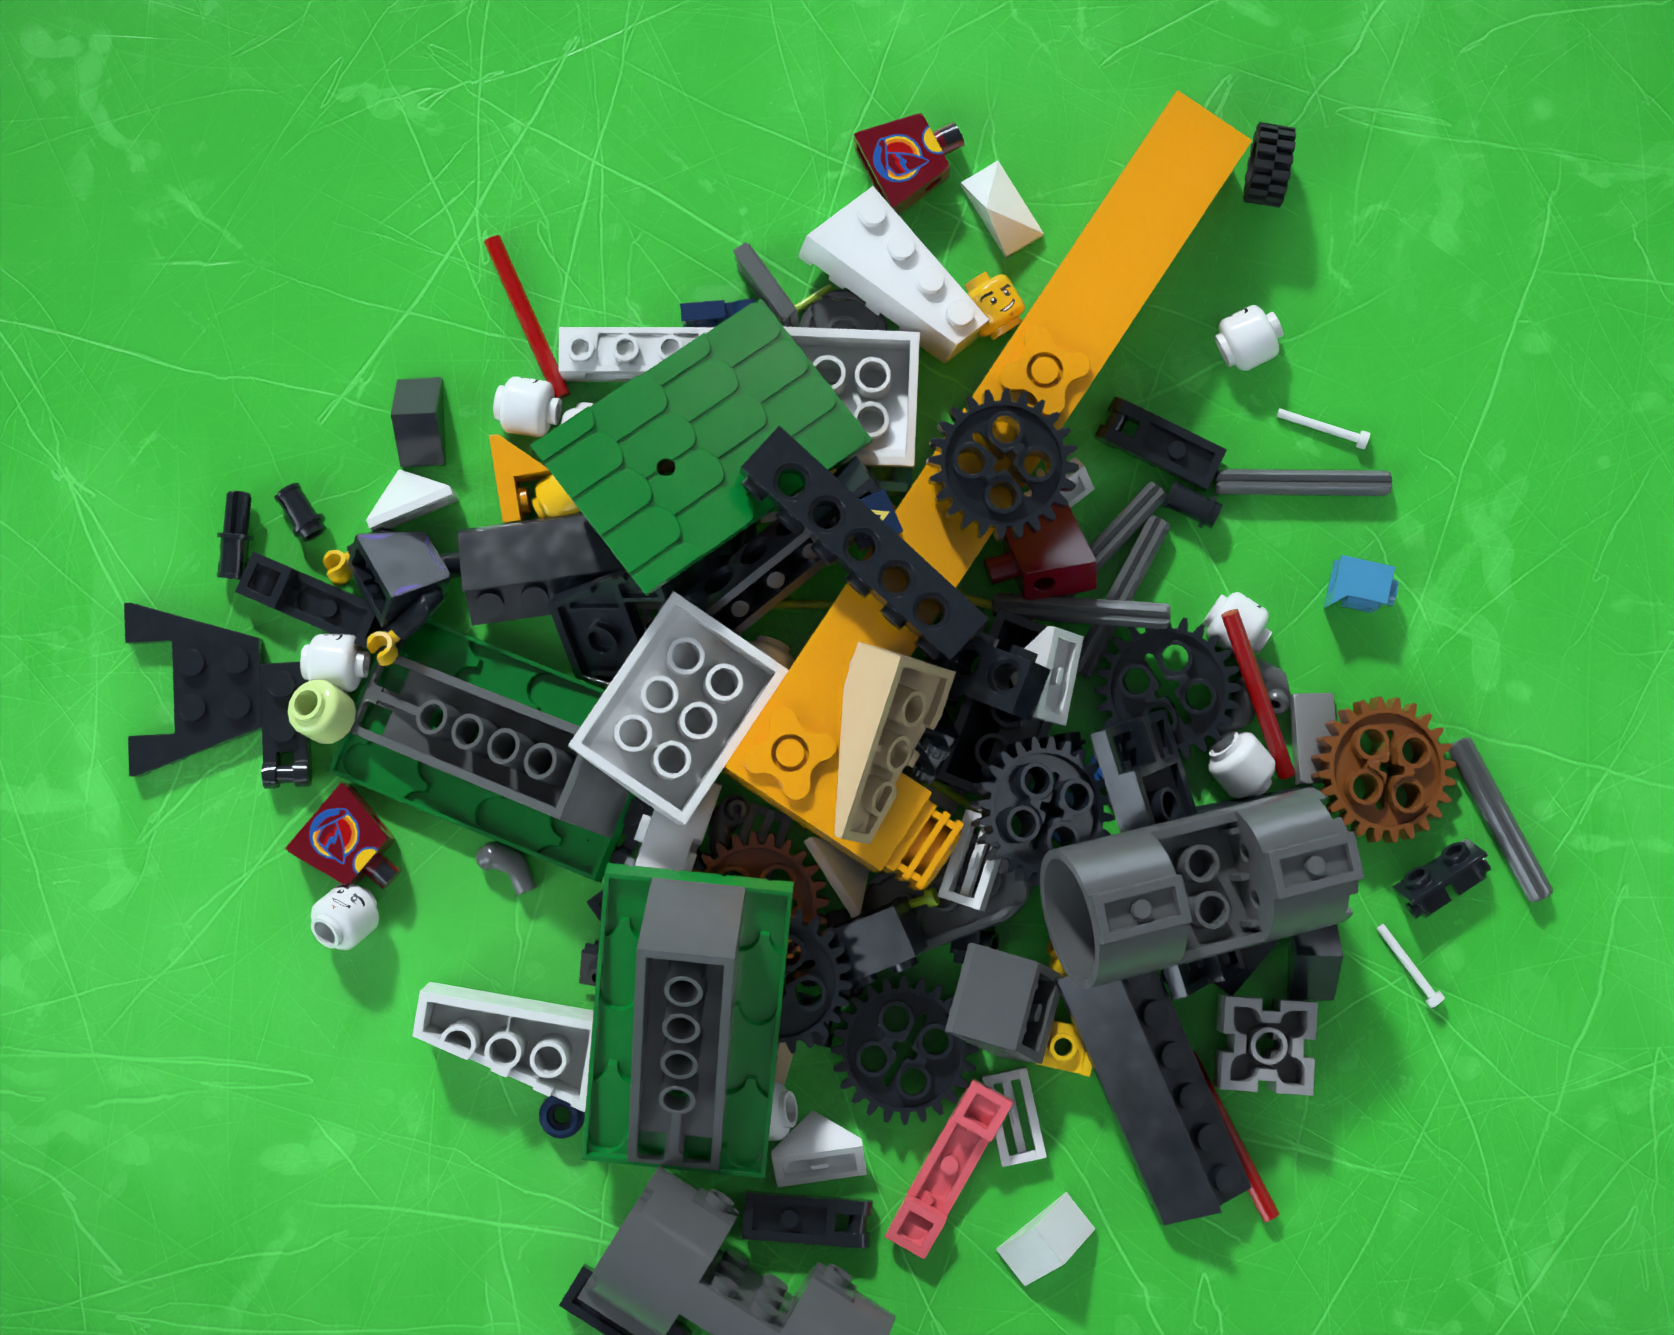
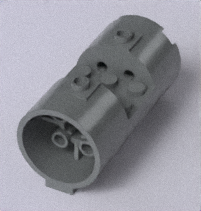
(1198, 887)
(672, 1265)

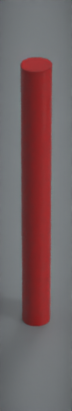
(526, 315)
(1258, 693)
(1258, 1192)

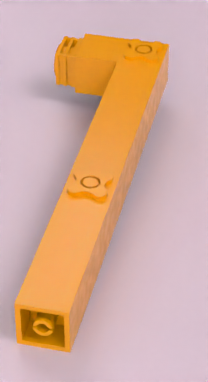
(1054, 357)

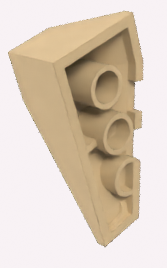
(884, 715)

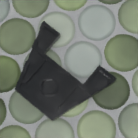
(601, 624)
(212, 686)

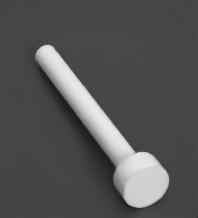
(1361, 439)
(1434, 998)

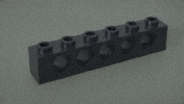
(784, 455)
(772, 563)

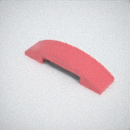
(948, 1168)

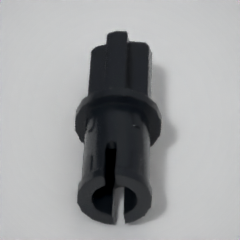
(235, 536)

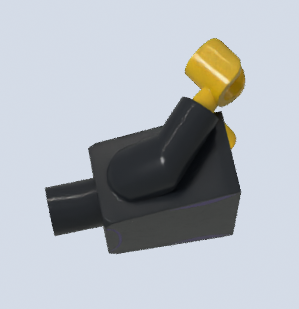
(400, 579)

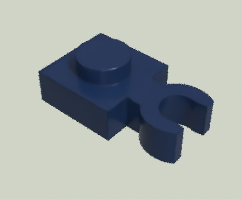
(710, 312)

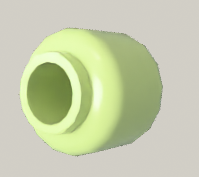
(321, 711)

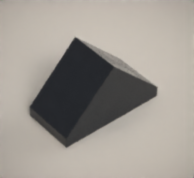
(419, 422)
(1314, 964)

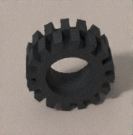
(1269, 164)

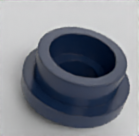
(555, 1128)

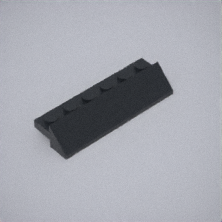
(522, 565)
(1150, 788)
(1157, 1095)

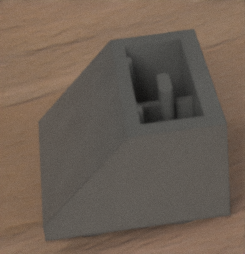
(1004, 1004)

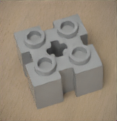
(1283, 1065)

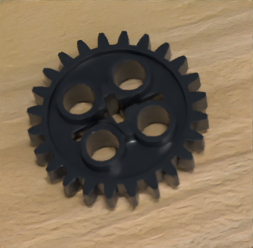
(1033, 437)
(1203, 667)
(1008, 795)
(805, 1015)
(867, 1029)

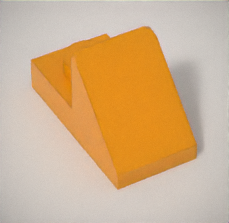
(512, 468)

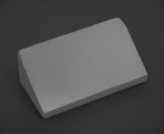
(1307, 721)

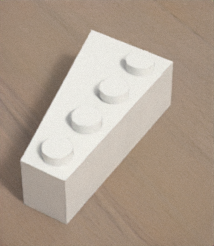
(895, 274)
(671, 845)
(511, 1035)

